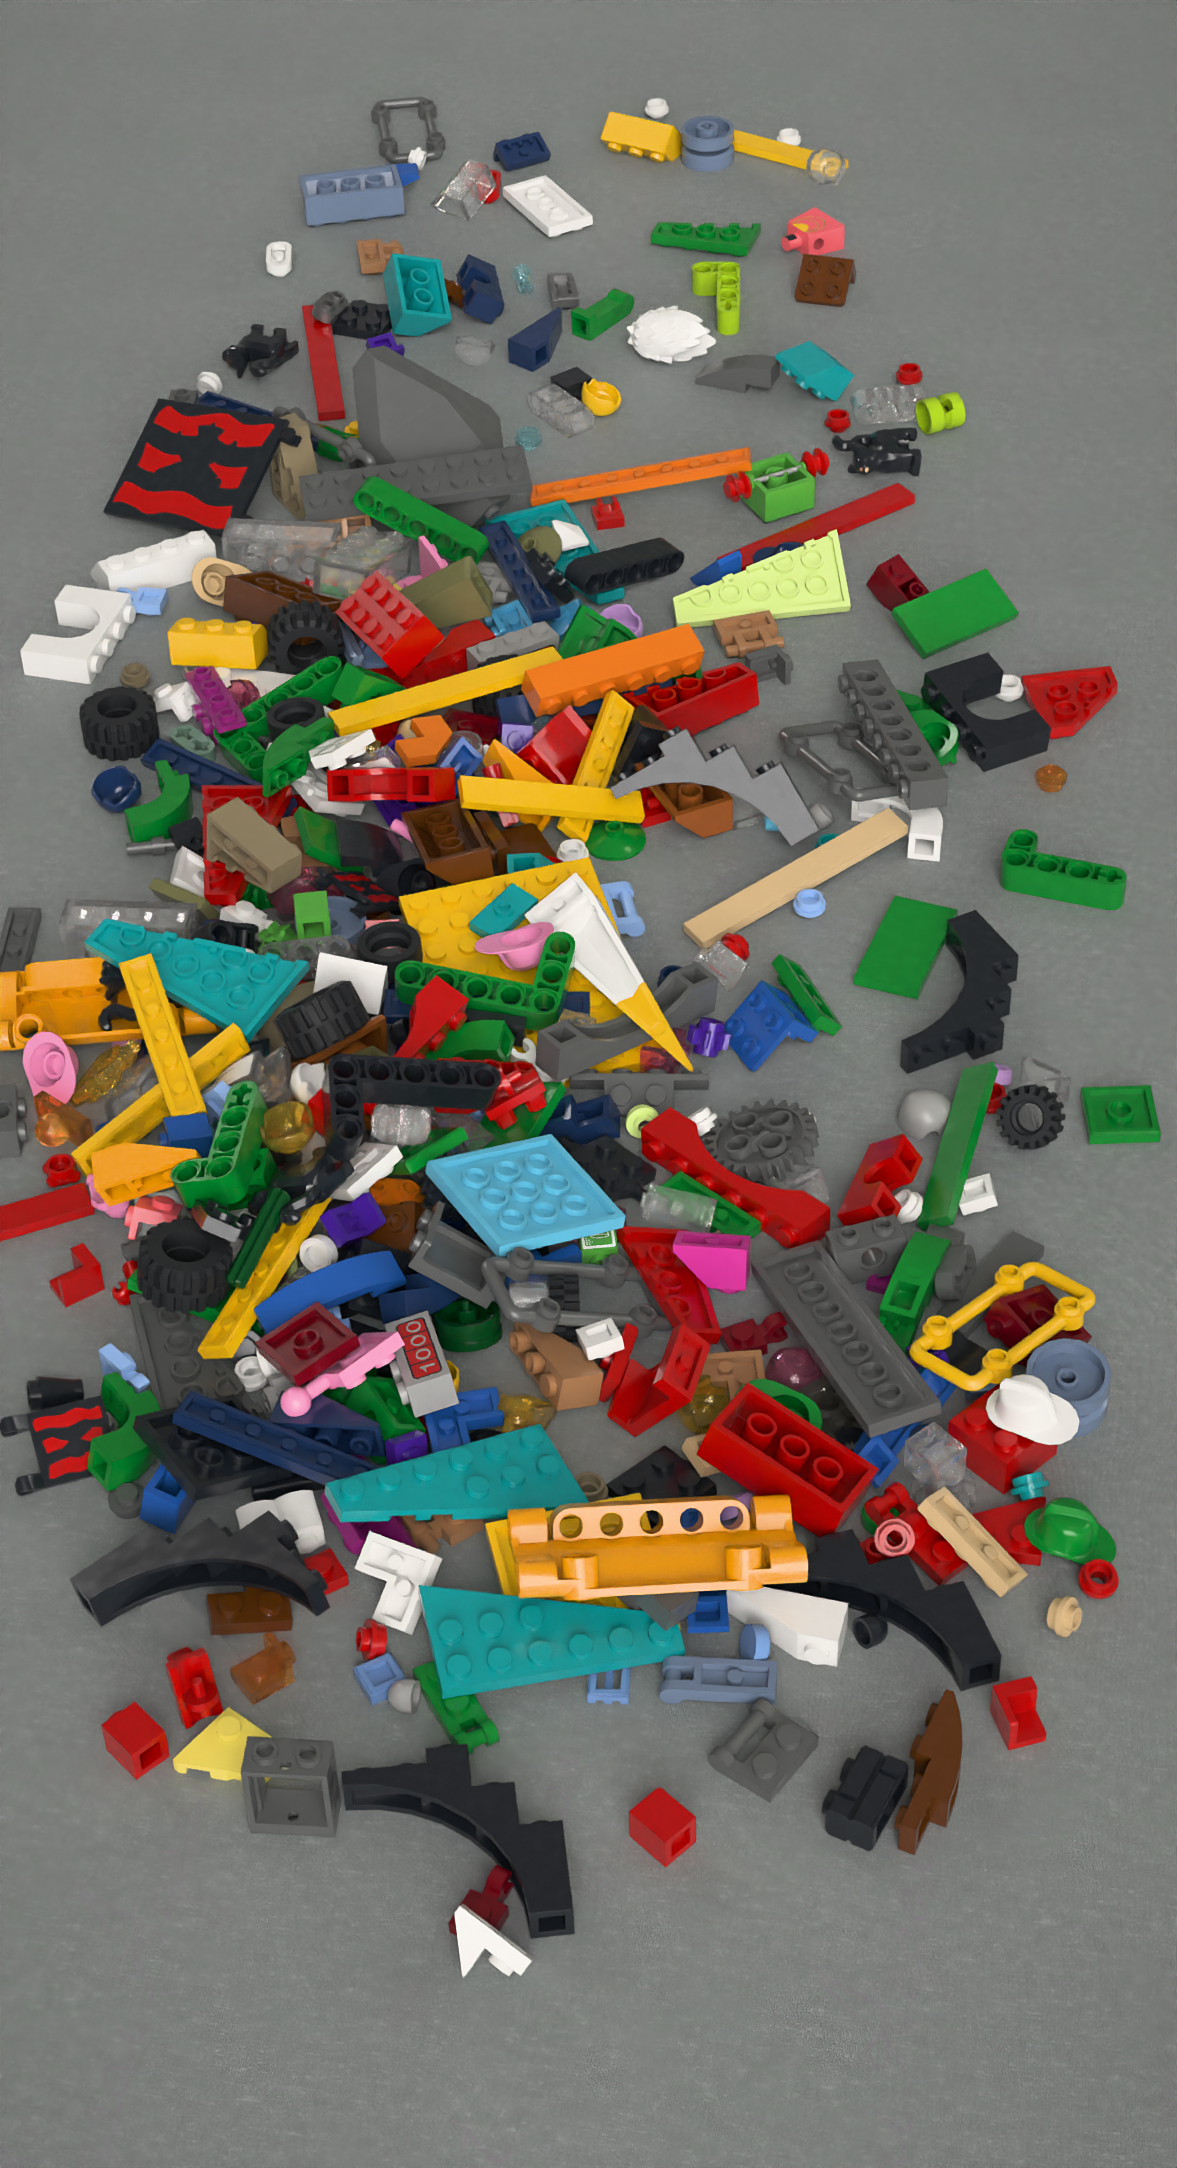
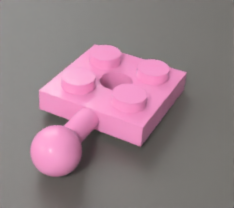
(375, 1351)

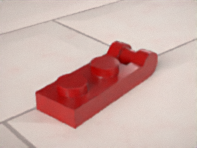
(930, 1548)

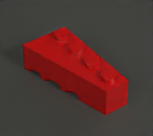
(701, 701)

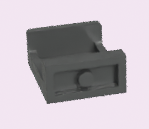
(450, 1257)

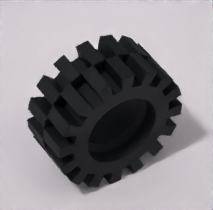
(1010, 1121)
(565, 1291)

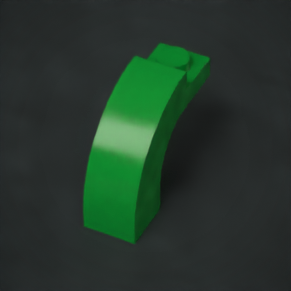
(167, 810)
(478, 1042)
(121, 1454)

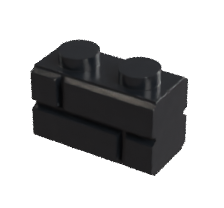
(865, 1798)

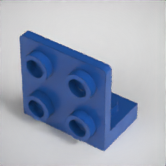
(764, 1022)

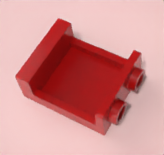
(558, 747)
(655, 1393)

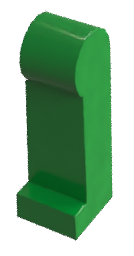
(601, 315)

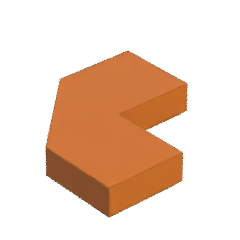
(431, 739)

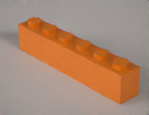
(614, 668)

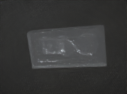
(678, 1208)

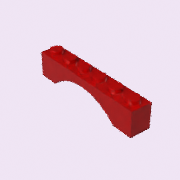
(443, 661)
(432, 1016)
(784, 1215)

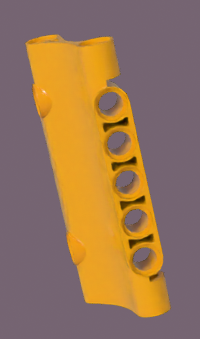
(665, 1559)

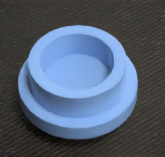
(809, 903)

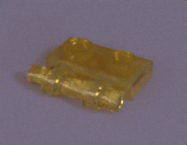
(104, 1073)

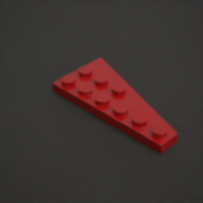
(219, 884)

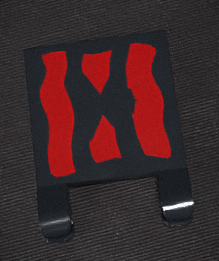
(361, 888)
(60, 1441)

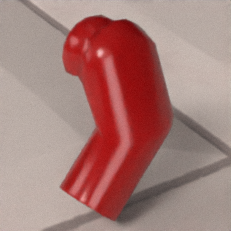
(123, 1293)

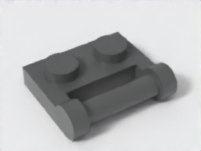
(773, 1759)

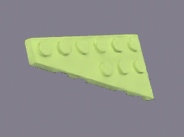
(787, 584)

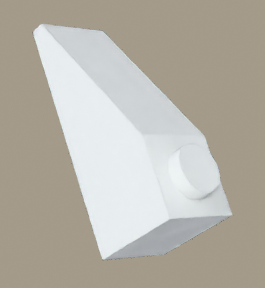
(797, 1623)

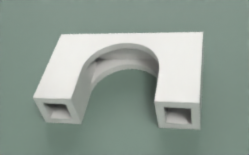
(82, 656)

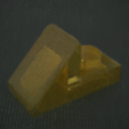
(525, 1411)

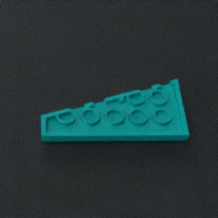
(542, 515)
(205, 975)
(464, 1481)
(510, 1642)

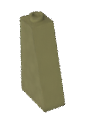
(452, 594)

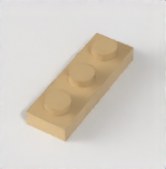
(972, 1542)

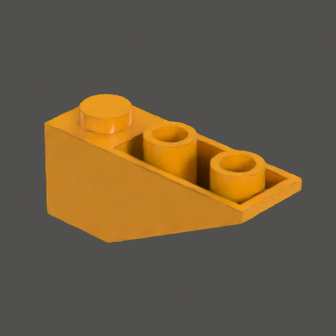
(516, 769)

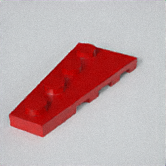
(670, 1281)

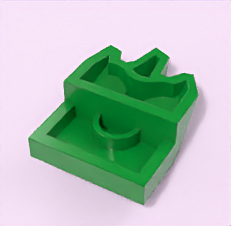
(591, 631)

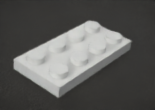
(547, 206)

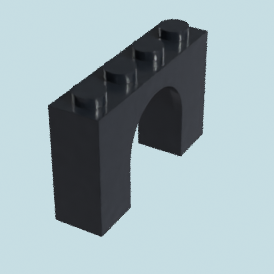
(986, 740)

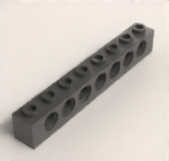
(894, 735)

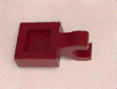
(750, 1336)
(490, 1903)

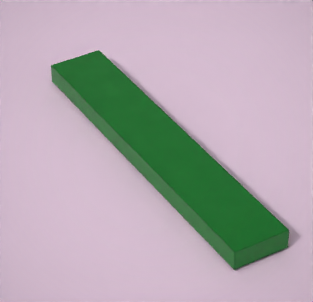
(957, 1146)

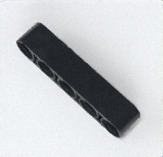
(624, 566)

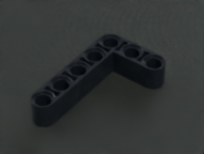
(396, 1081)

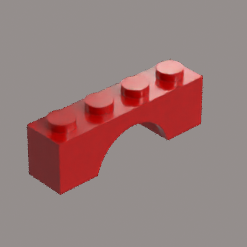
(391, 783)

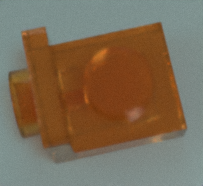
(265, 1671)

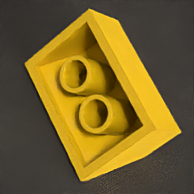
(641, 137)
(217, 643)

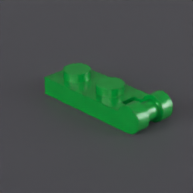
(456, 1713)

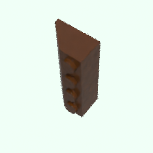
(262, 593)
(449, 842)

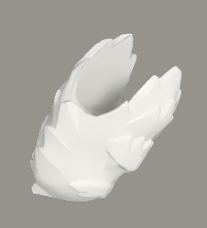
(669, 335)

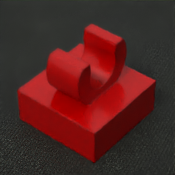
(607, 515)
(653, 809)

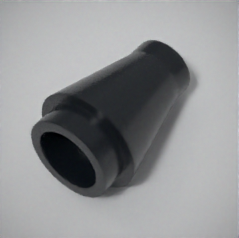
(52, 1392)

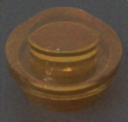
(1051, 778)

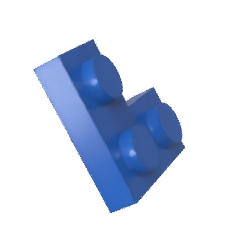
(451, 1425)

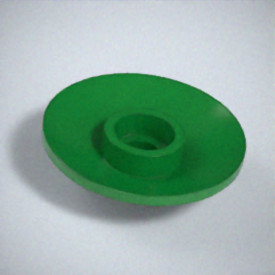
(615, 840)

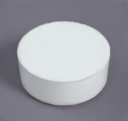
(318, 1252)

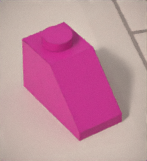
(716, 1259)

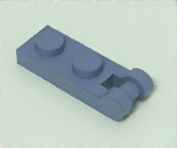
(718, 1680)

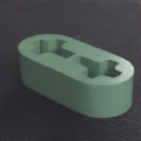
(193, 741)

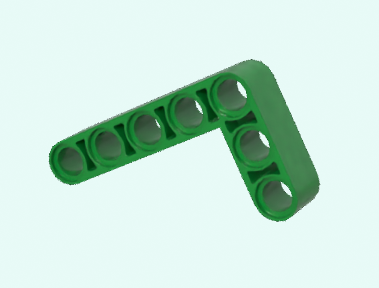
(241, 744)
(499, 991)

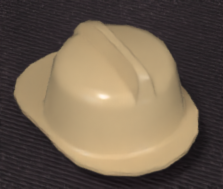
(210, 576)

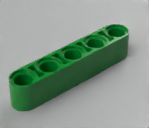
(418, 518)

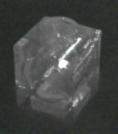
(935, 1457)

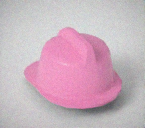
(518, 948)
(50, 1066)

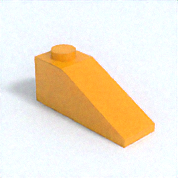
(135, 1170)

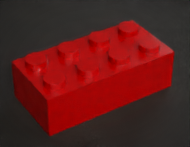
(389, 624)
(783, 1454)

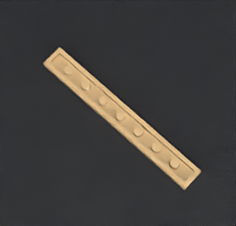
(796, 876)

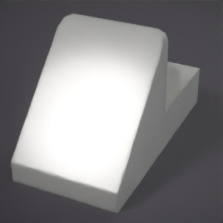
(476, 1935)

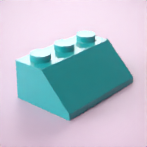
(416, 294)

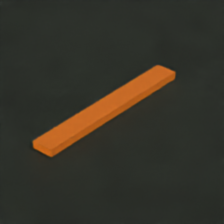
(643, 477)

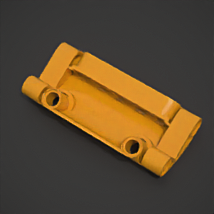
(67, 1001)

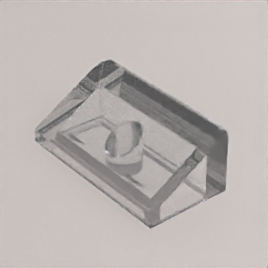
(477, 1134)

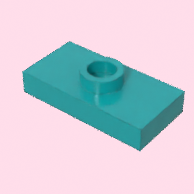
(503, 912)

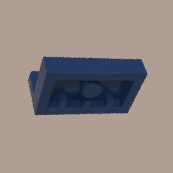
(521, 151)

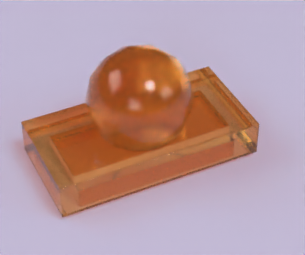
(59, 1122)

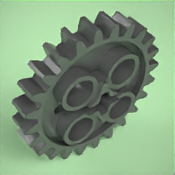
(764, 1140)

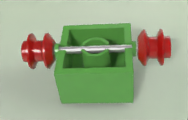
(778, 484)

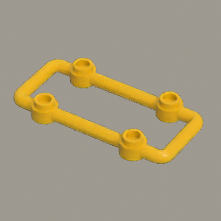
(997, 1362)

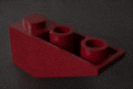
(895, 583)

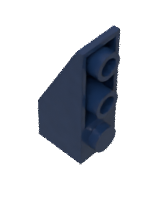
(537, 342)
(334, 1426)

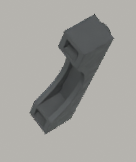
(574, 1047)

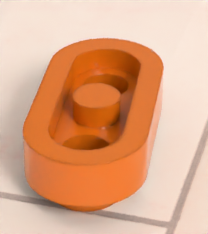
(393, 1191)

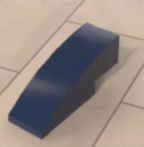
(584, 1120)
(420, 1296)

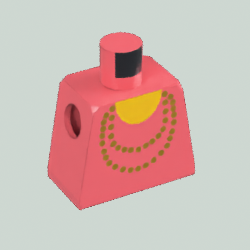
(814, 233)

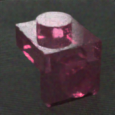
(660, 1059)

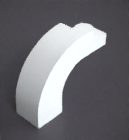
(924, 825)

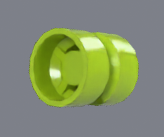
(940, 413)

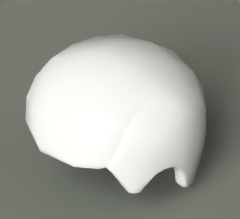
(306, 1080)

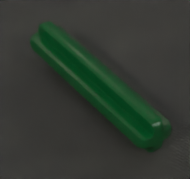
(257, 1239)

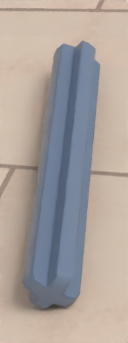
(351, 646)

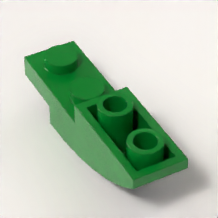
(289, 754)
(911, 1287)

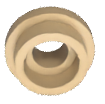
(1064, 1616)

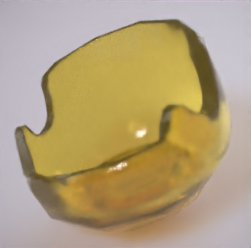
(288, 1127)
(705, 1406)

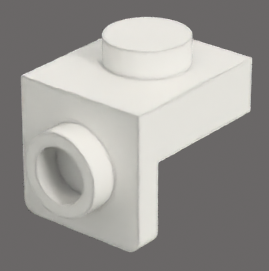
(175, 697)

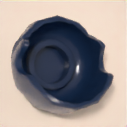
(116, 789)

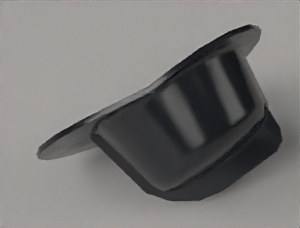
(408, 878)

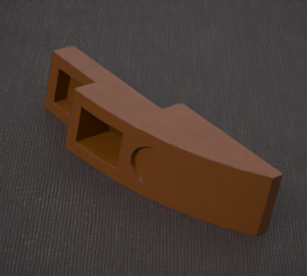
(935, 1773)

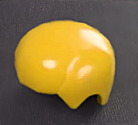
(600, 397)

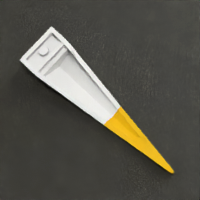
(604, 958)

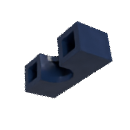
(483, 290)

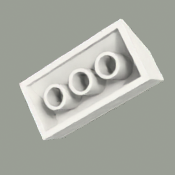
(155, 565)

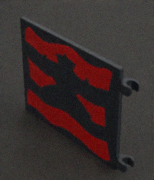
(197, 466)

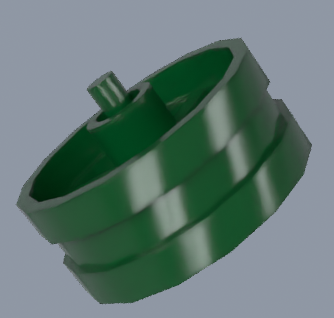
(468, 1326)

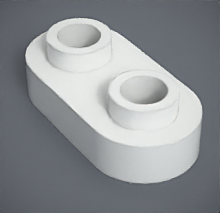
(279, 258)

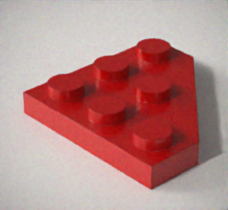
(1069, 697)

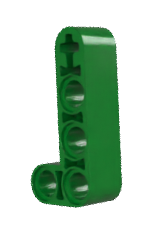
(1059, 877)
(232, 1155)

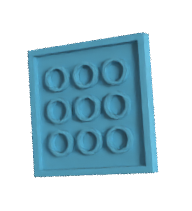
(524, 1195)

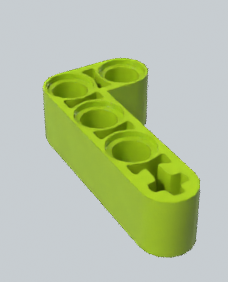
(723, 281)

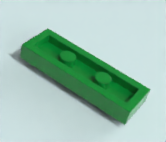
(805, 995)
(726, 1217)

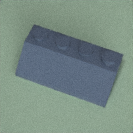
(352, 195)

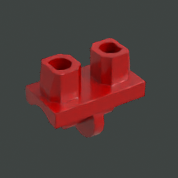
(514, 1091)
(193, 1685)

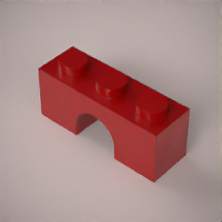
(883, 1169)

